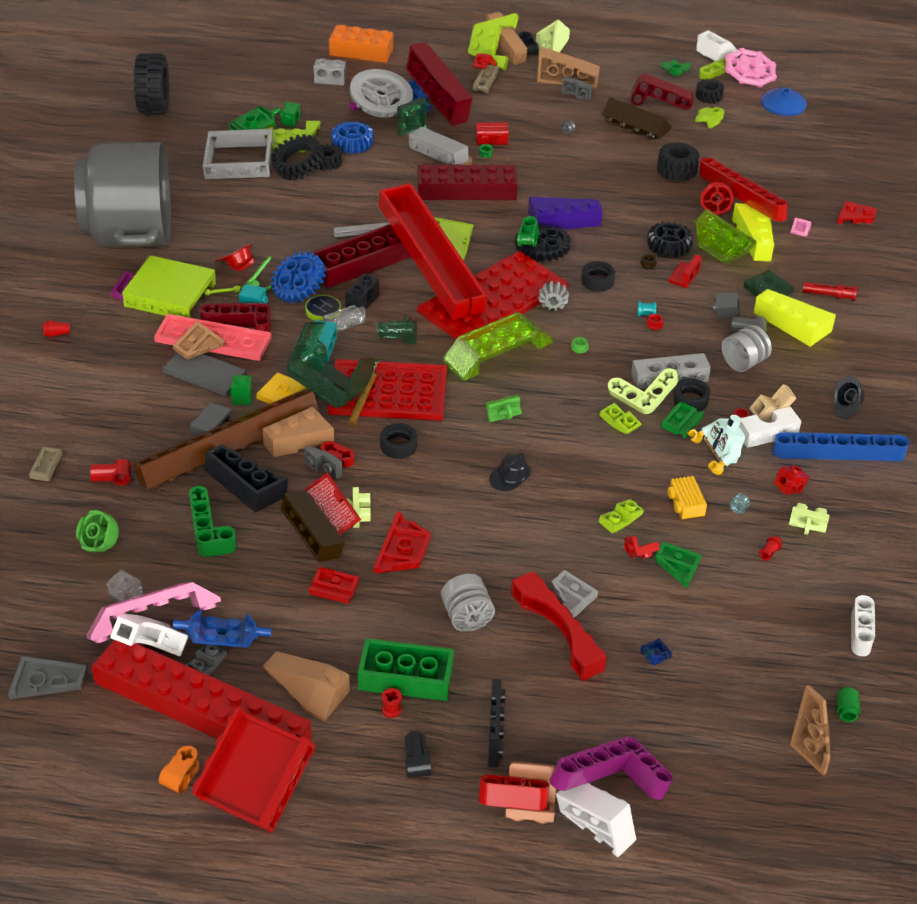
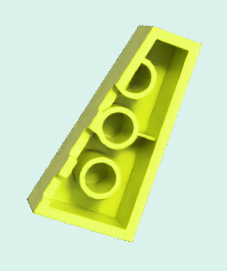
(758, 228)
(794, 317)

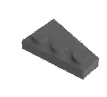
(46, 676)

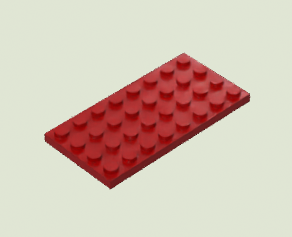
(510, 288)

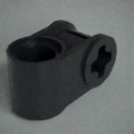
(529, 42)

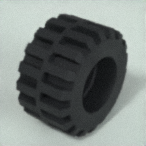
(678, 161)

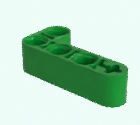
(209, 540)

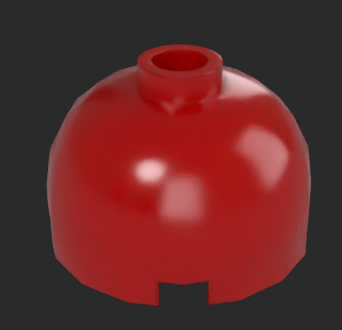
(717, 198)

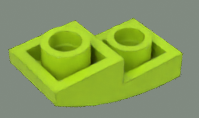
(619, 420)
(622, 516)

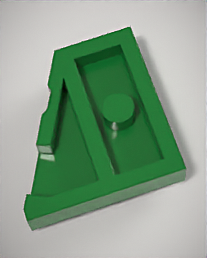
(678, 562)

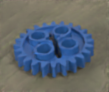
(298, 277)

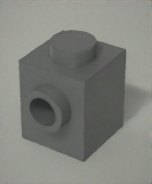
(727, 305)

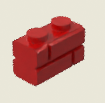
(491, 133)

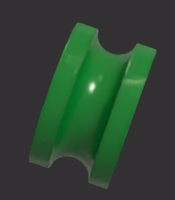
(486, 151)

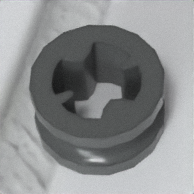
(567, 127)

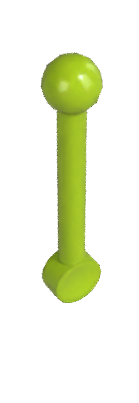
(207, 292)

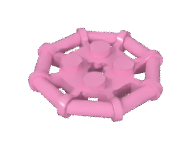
(757, 66)

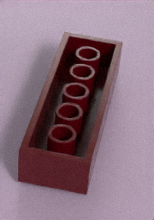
(439, 83)
(467, 182)
(361, 255)

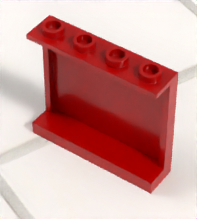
(253, 770)

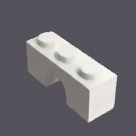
(760, 432)

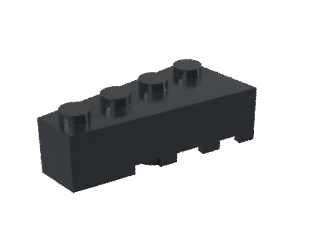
(244, 478)

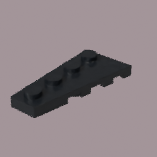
(496, 729)

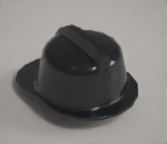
(848, 397)
(510, 472)

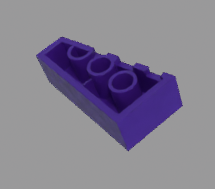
(566, 212)

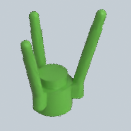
(252, 281)

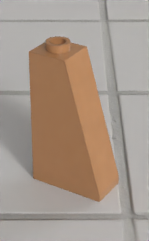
(509, 43)

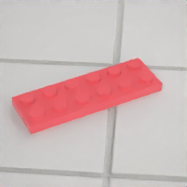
(238, 340)

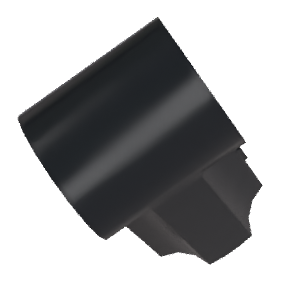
(417, 759)

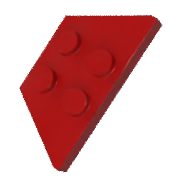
(403, 546)

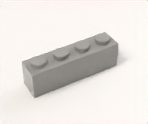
(438, 146)

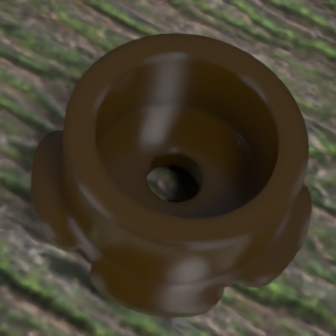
(648, 261)

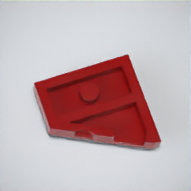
(857, 213)

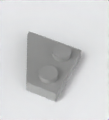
(573, 592)

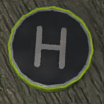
(320, 306)

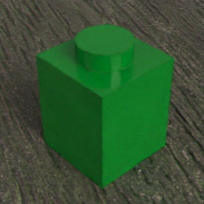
(241, 390)

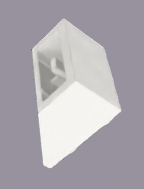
(713, 46)

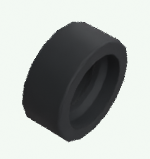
(598, 268)
(694, 386)
(398, 451)

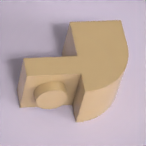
(764, 405)

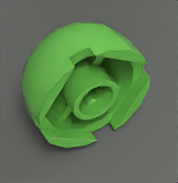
(97, 531)

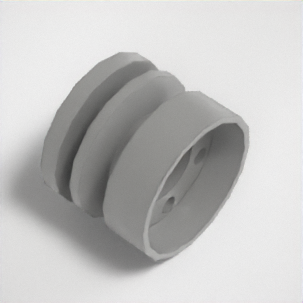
(746, 348)
(467, 602)

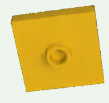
(278, 387)

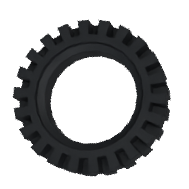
(302, 168)

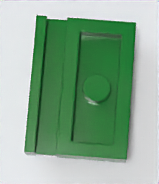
(682, 419)

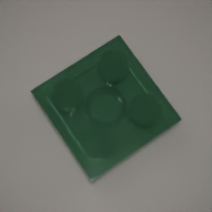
(411, 116)
(770, 281)

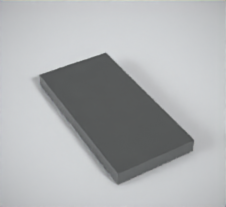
(204, 372)

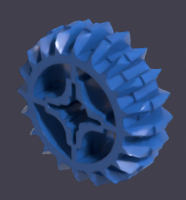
(352, 137)

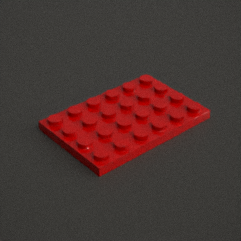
(399, 391)

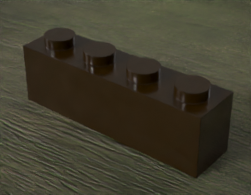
(312, 525)

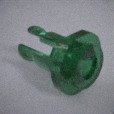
(399, 329)

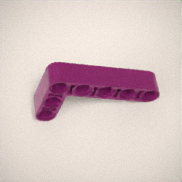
(609, 758)

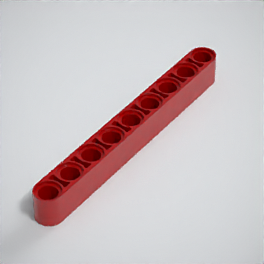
(745, 189)

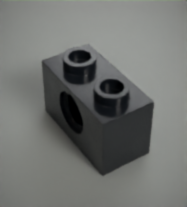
(363, 292)

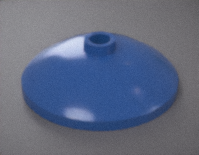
(784, 101)

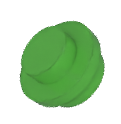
(580, 345)

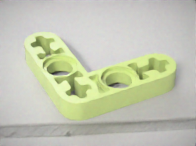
(643, 397)

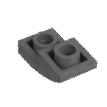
(576, 87)
(322, 460)
(207, 658)

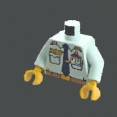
(723, 439)

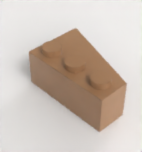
(297, 432)

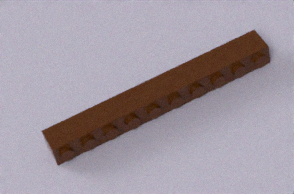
(234, 435)

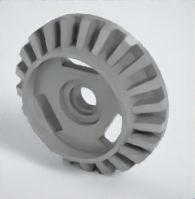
(368, 83)

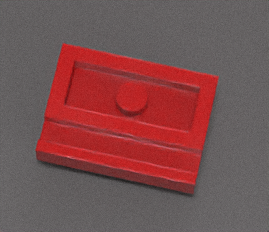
(334, 585)

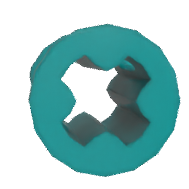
(646, 308)

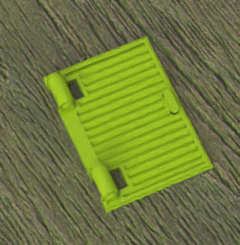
(458, 233)

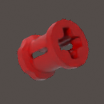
(391, 698)

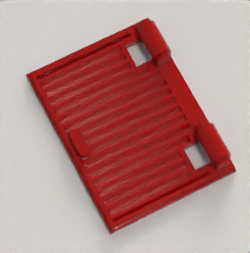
(329, 498)

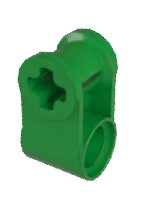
(528, 232)

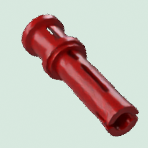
(831, 290)

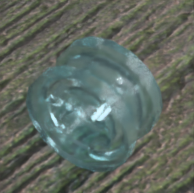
(744, 503)

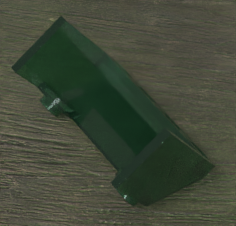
(312, 372)

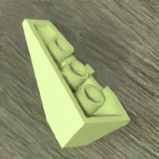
(553, 36)

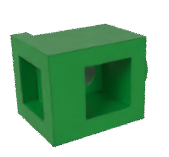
(290, 114)

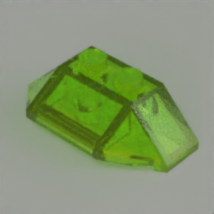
(721, 238)

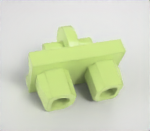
(360, 500)
(808, 519)

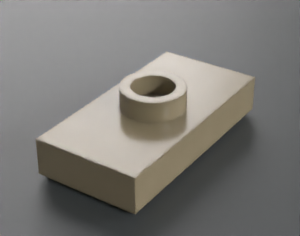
(45, 464)

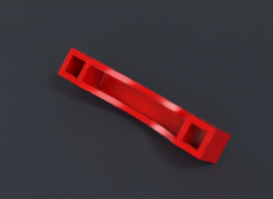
(535, 596)

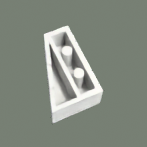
(601, 814)

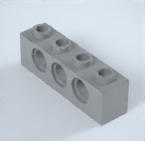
(686, 366)

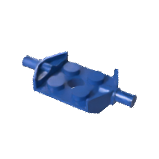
(221, 631)

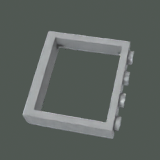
(238, 138)

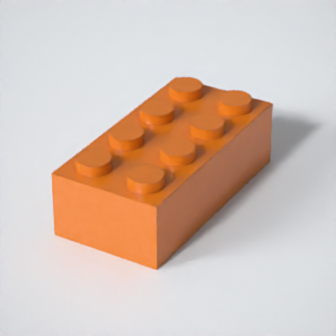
(361, 43)

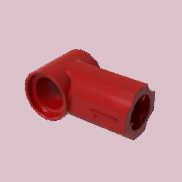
(118, 472)

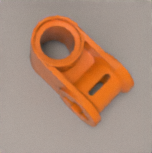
(180, 769)

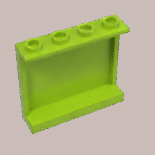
(167, 287)

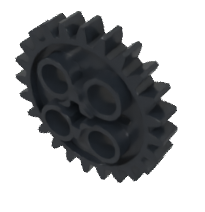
(550, 244)

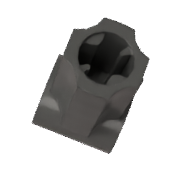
(739, 323)

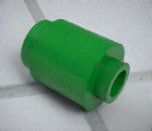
(848, 704)

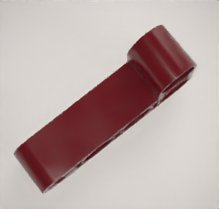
(682, 99)
(239, 314)

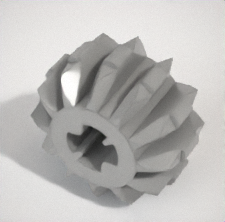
(553, 295)

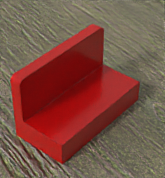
(686, 272)

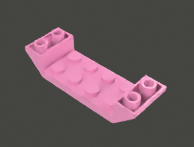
(199, 597)

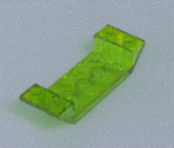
(491, 341)

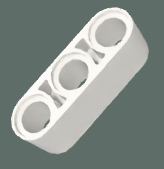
(862, 625)

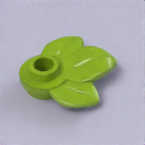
(710, 115)

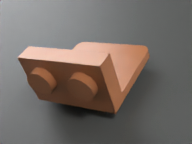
(534, 771)

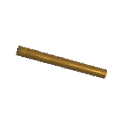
(361, 401)

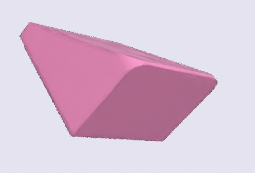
(801, 227)

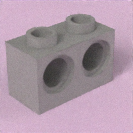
(329, 75)

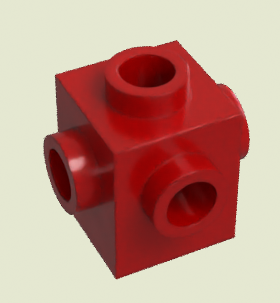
(791, 479)

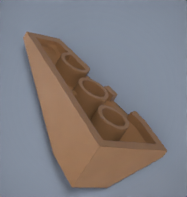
(312, 683)
(812, 731)

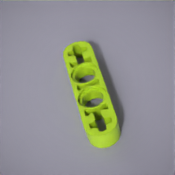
(713, 69)

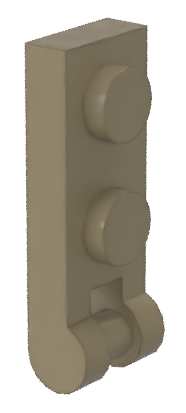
(485, 79)

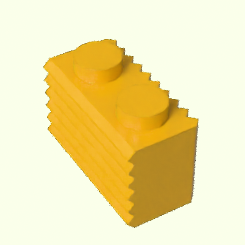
(687, 497)

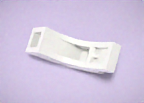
(144, 630)

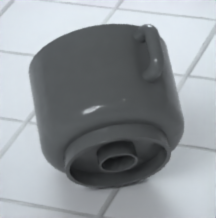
(124, 194)

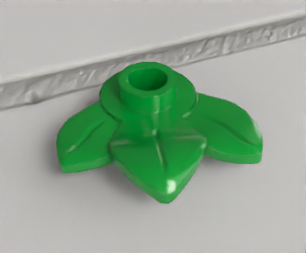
(675, 67)

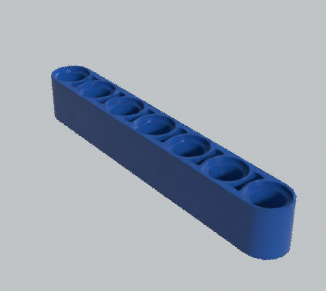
(840, 446)

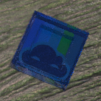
(656, 652)

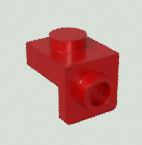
(482, 60)
(645, 551)

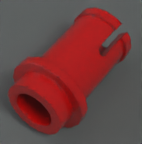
(773, 544)

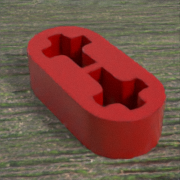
(341, 452)

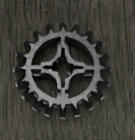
(670, 239)

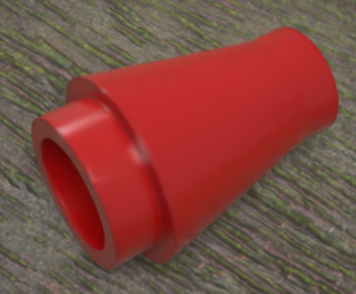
(55, 328)

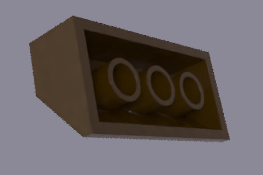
(635, 118)

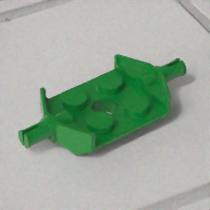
(255, 119)

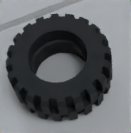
(151, 83)

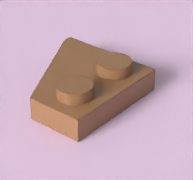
(197, 341)

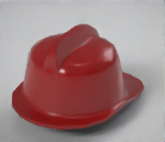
(240, 259)

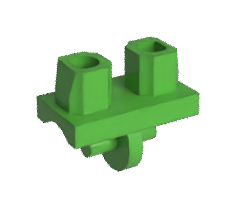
(503, 408)

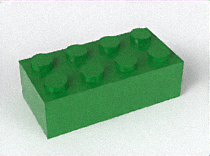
(407, 667)

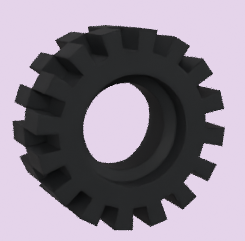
(709, 91)
(332, 157)

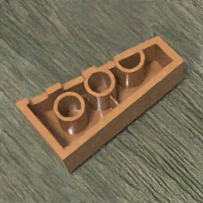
(556, 65)

